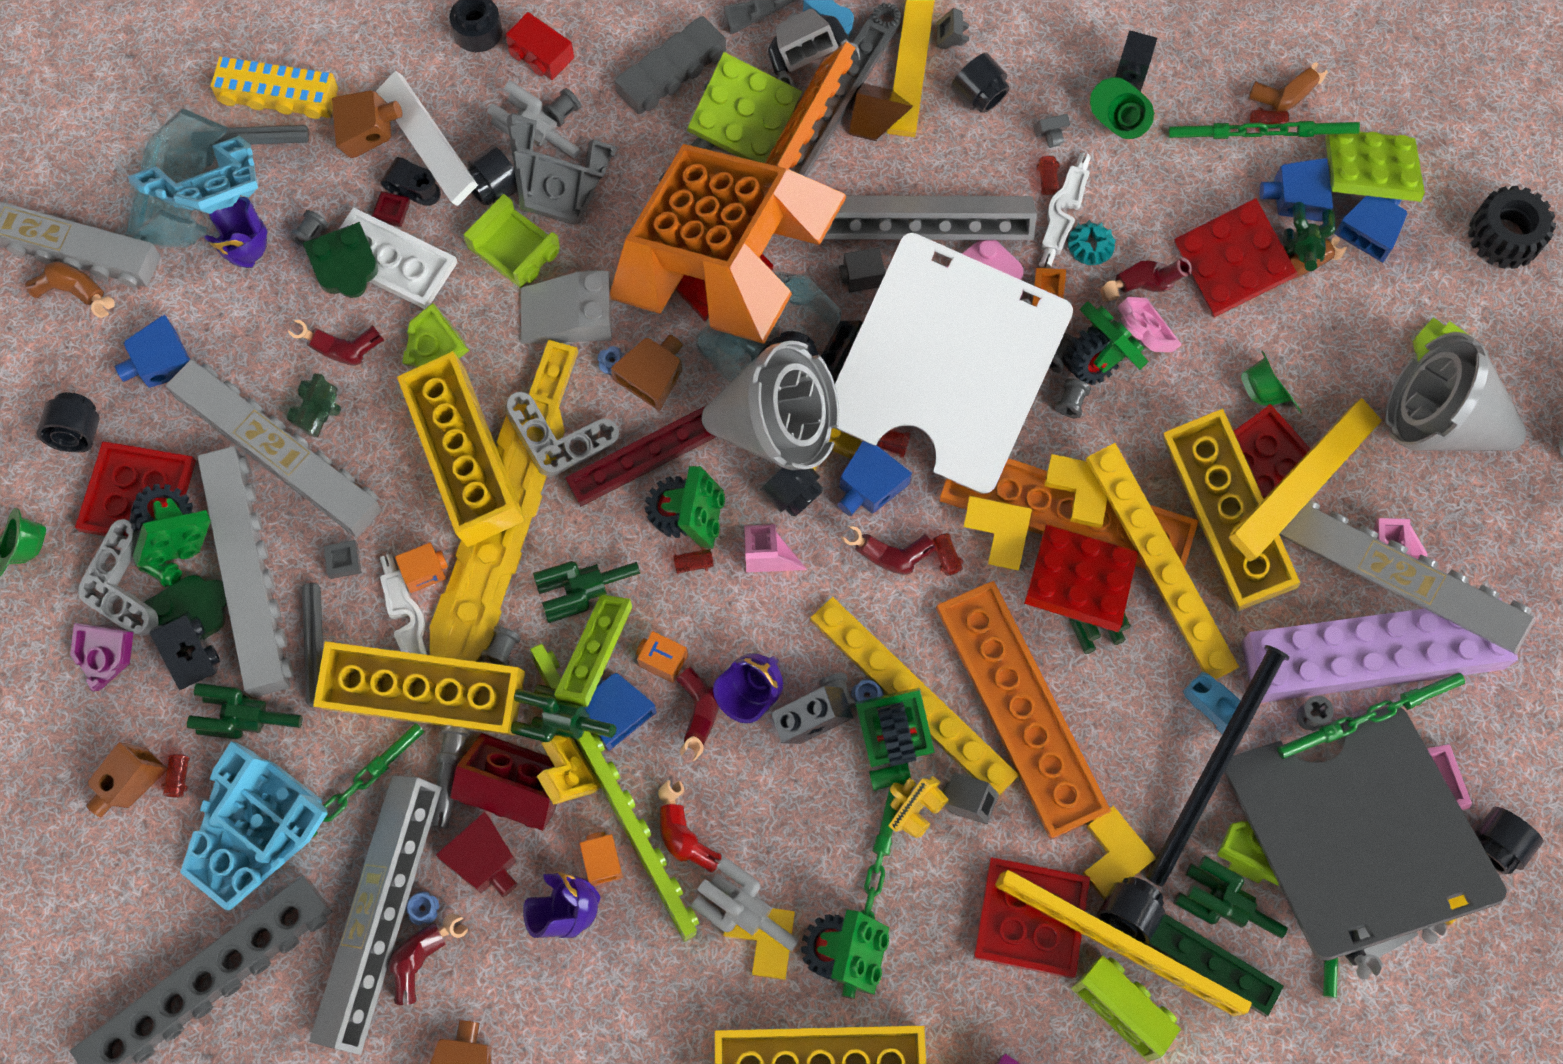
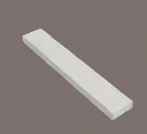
(428, 140)

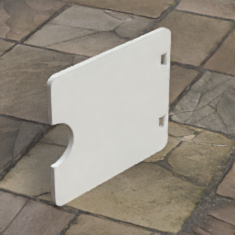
(950, 358)

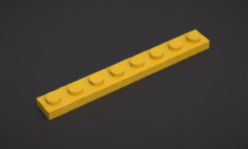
(1162, 562)
(893, 676)

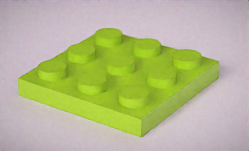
(743, 109)
(1375, 165)

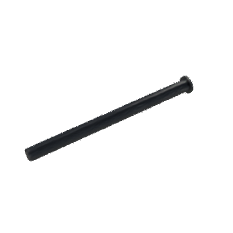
(1216, 765)

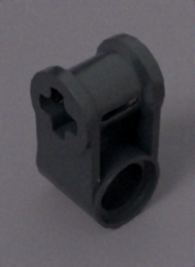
(411, 182)

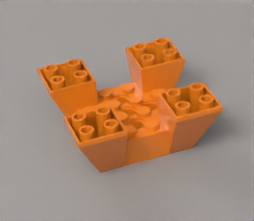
(713, 225)

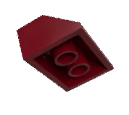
(504, 781)

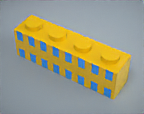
(274, 87)

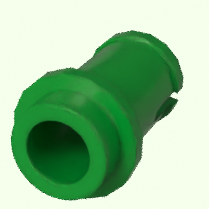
(166, 573)
(887, 776)

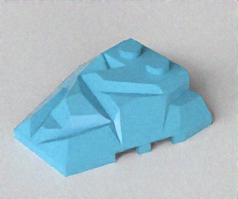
(211, 189)
(249, 826)

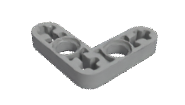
(549, 444)
(107, 582)

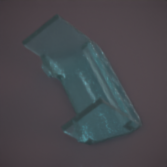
(181, 152)
(725, 350)

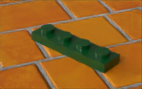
(1216, 964)

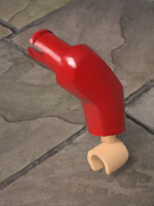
(677, 836)

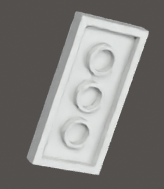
(404, 262)

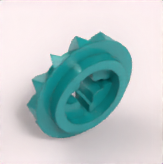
(1083, 251)

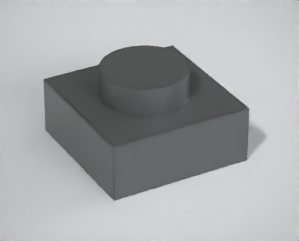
(342, 559)

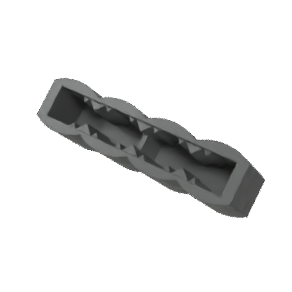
(670, 65)

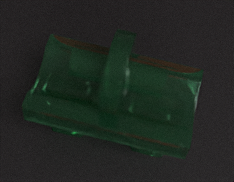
(316, 406)

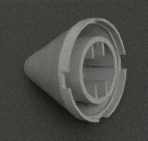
(1453, 401)
(779, 408)

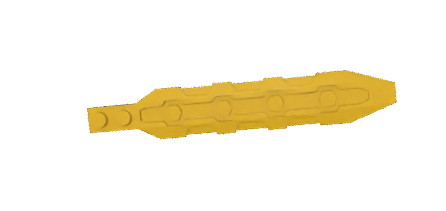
(483, 571)

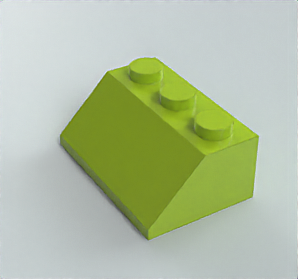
(1127, 1008)

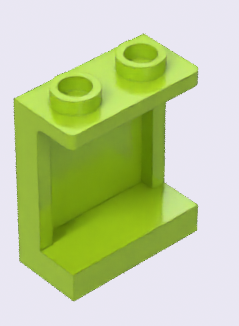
(511, 242)

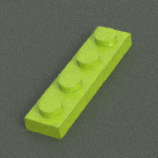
(593, 650)

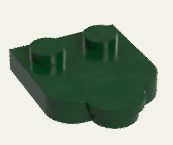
(342, 261)
(195, 596)

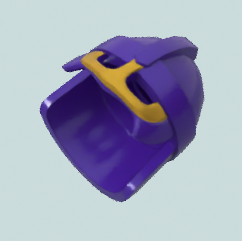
(241, 233)
(745, 695)
(565, 912)

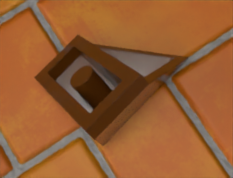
(876, 111)

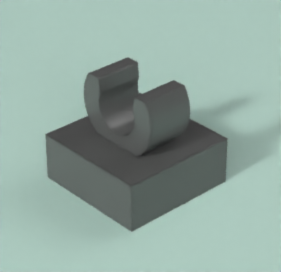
(951, 29)
(1052, 128)

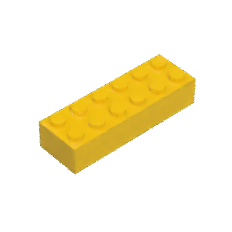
(460, 449)
(1222, 498)
(418, 688)
(822, 1045)

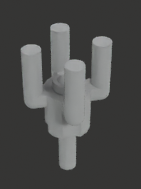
(531, 109)
(740, 905)

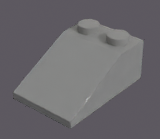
(567, 309)

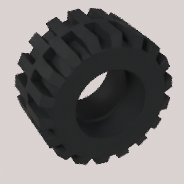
(1503, 245)

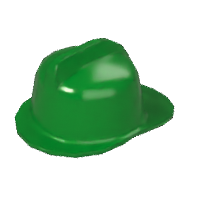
(1122, 108)
(1264, 386)
(20, 540)

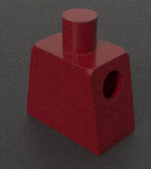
(481, 857)

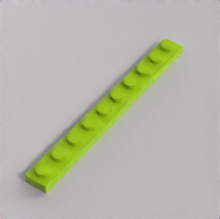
(622, 805)

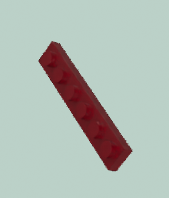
(638, 458)

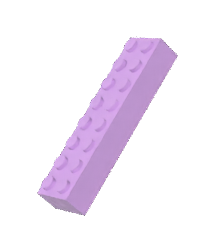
(1370, 653)

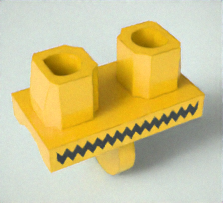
(924, 794)

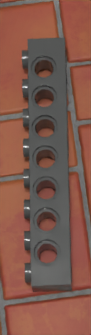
(214, 961)

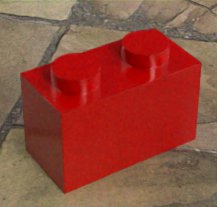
(539, 46)

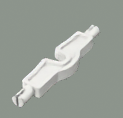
(1059, 222)
(400, 605)

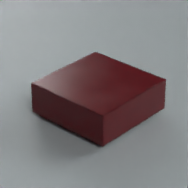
(391, 208)

